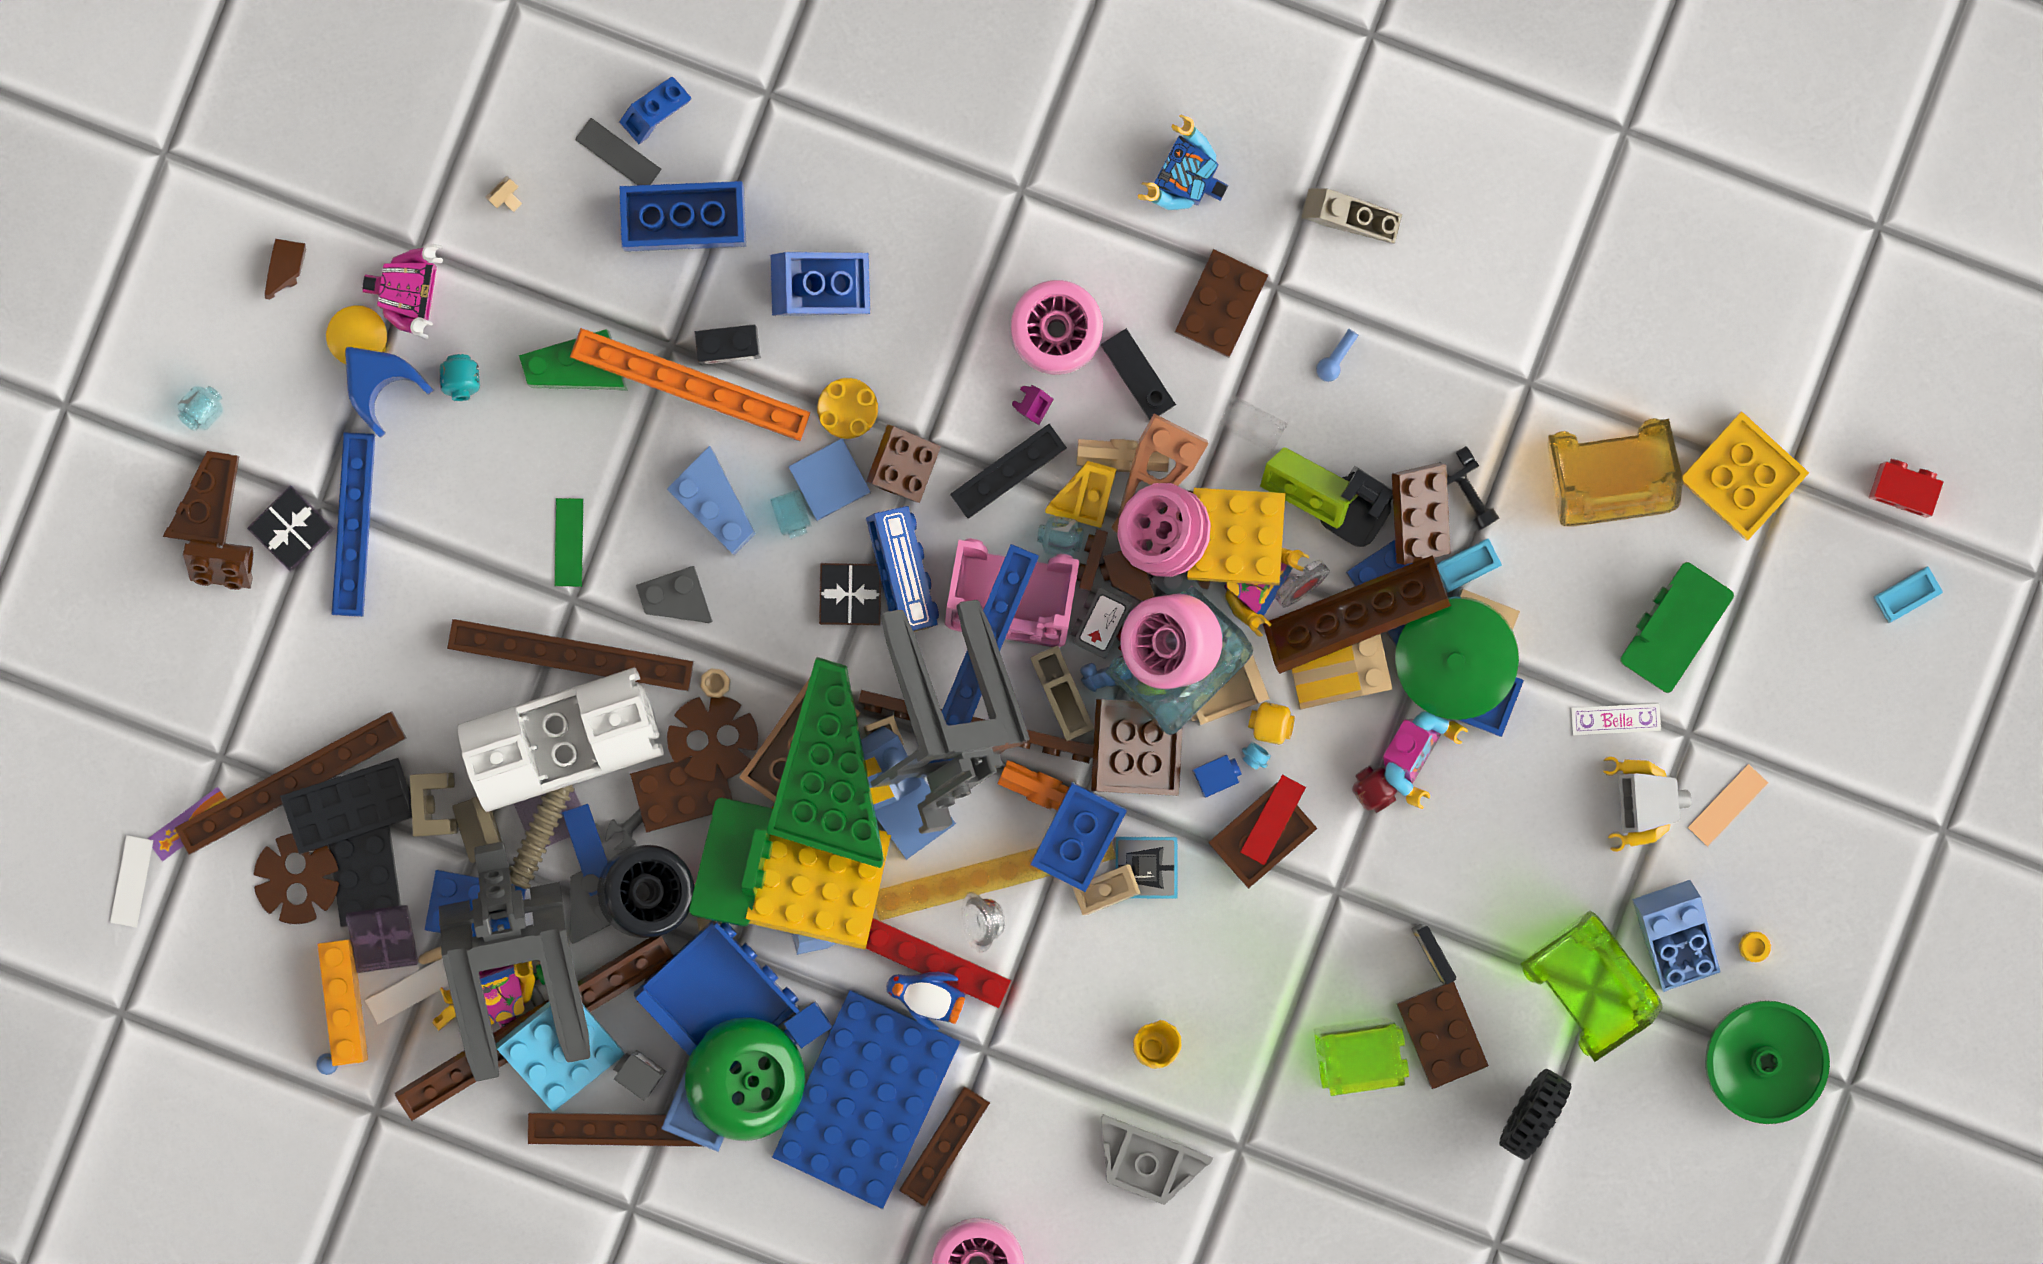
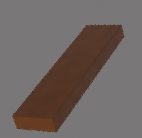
(944, 1146)

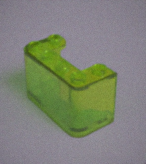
(1360, 1056)

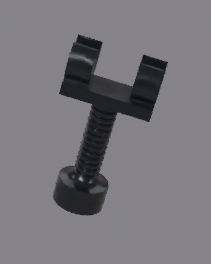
(1484, 516)

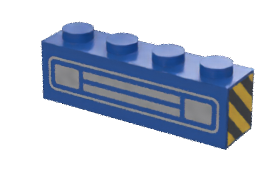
(901, 566)

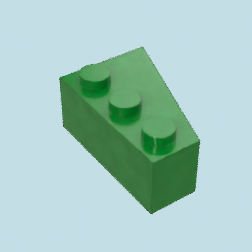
(555, 369)

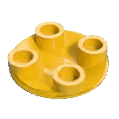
(356, 328)
(847, 408)

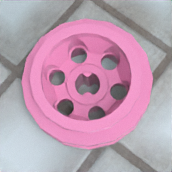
(1184, 538)

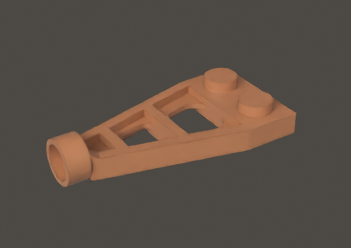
(1170, 441)

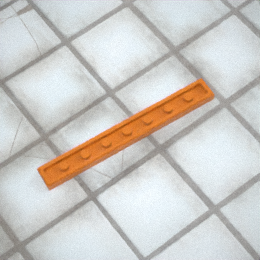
(689, 384)

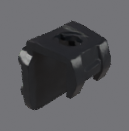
(1366, 512)

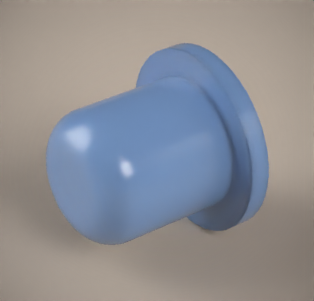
(324, 1064)

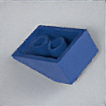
(820, 283)

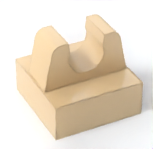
(503, 194)

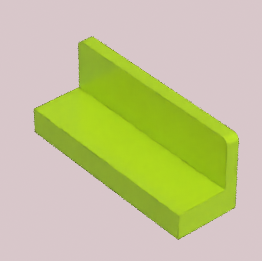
(1307, 486)

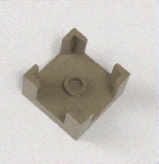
(424, 804)

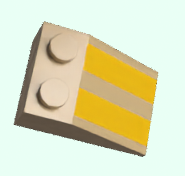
(1343, 674)

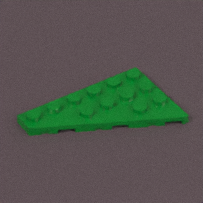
(825, 780)

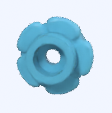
(1256, 756)

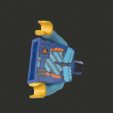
(1186, 172)

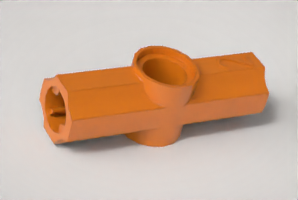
(1035, 786)

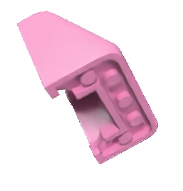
(1044, 607)

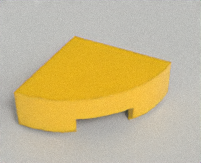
(445, 1017)

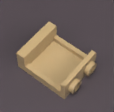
(1240, 692)

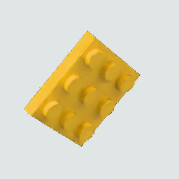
(1744, 476)
(1243, 537)

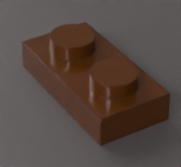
(1087, 572)

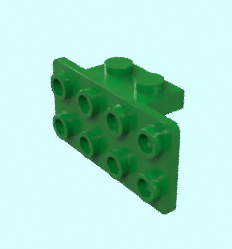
(1676, 627)
(732, 862)

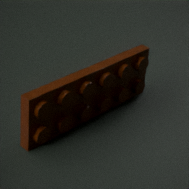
(1356, 614)

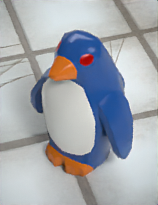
(928, 997)

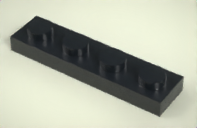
(1008, 471)

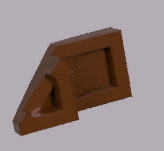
(284, 266)

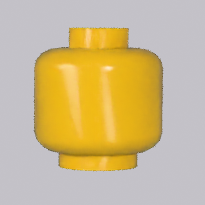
(1272, 723)

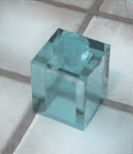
(791, 514)

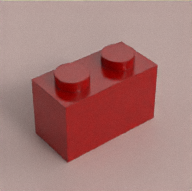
(1906, 488)

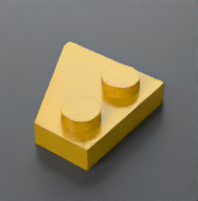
(1085, 495)

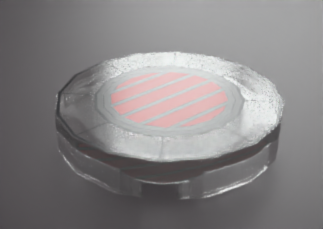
(1300, 586)

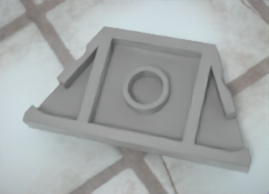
(1147, 1161)

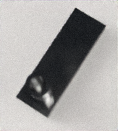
(1138, 374)

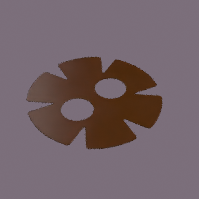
(704, 761)
(274, 892)

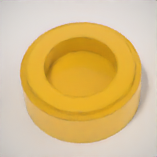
(1754, 947)

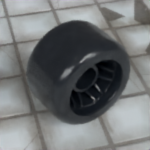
(669, 887)

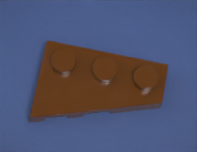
(208, 501)

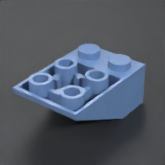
(1677, 935)

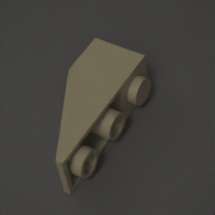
(1351, 215)

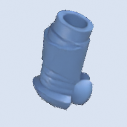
(1095, 679)

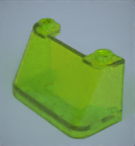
(1595, 984)

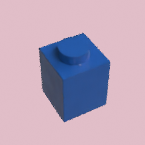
(1217, 775)
(807, 1025)

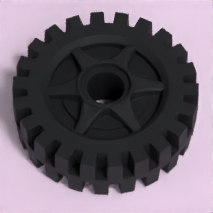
(1535, 1114)

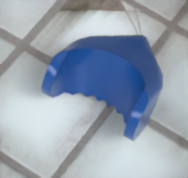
(369, 373)

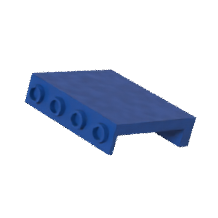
(710, 984)

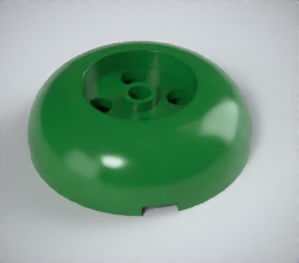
(712, 1085)

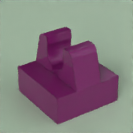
(1034, 404)

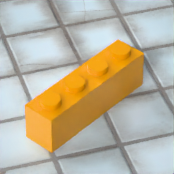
(342, 1003)

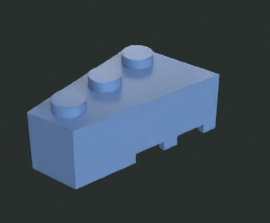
(711, 499)

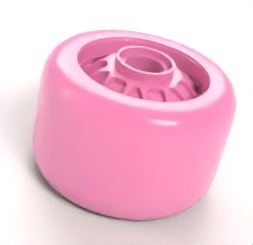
(1061, 303)
(1171, 641)
(978, 1238)

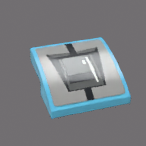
(1153, 864)

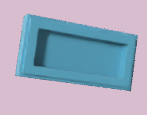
(1468, 565)
(1908, 594)

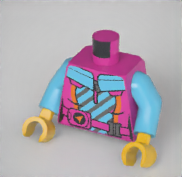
(1411, 749)

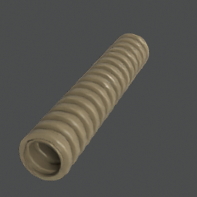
(538, 836)

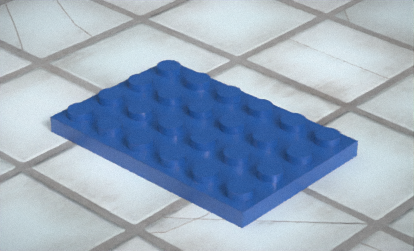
(866, 1099)

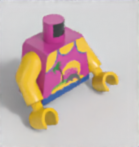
(1252, 601)
(505, 991)

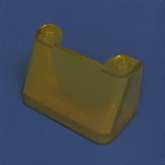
(1616, 475)

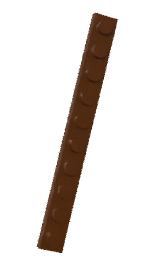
(594, 990)

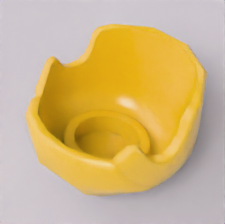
(1157, 1044)

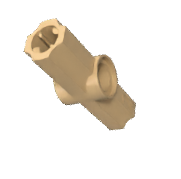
(1117, 454)

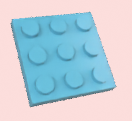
(539, 1059)

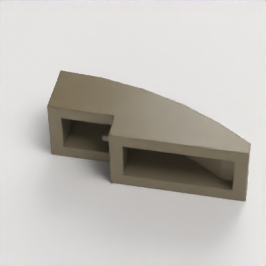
(1062, 693)

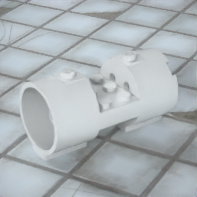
(559, 740)

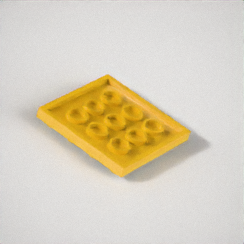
(818, 893)

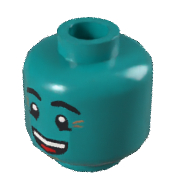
(459, 377)

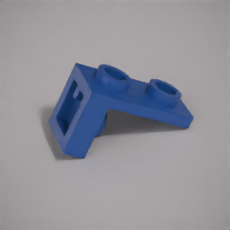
(653, 108)

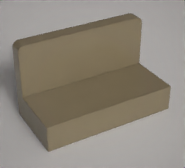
(475, 825)

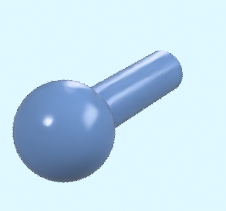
(1329, 368)

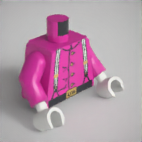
(406, 289)

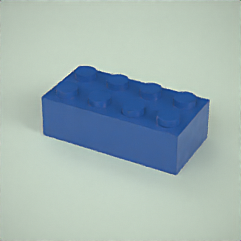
(682, 216)

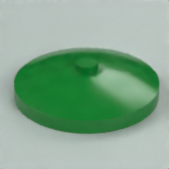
(1458, 659)
(1767, 1062)

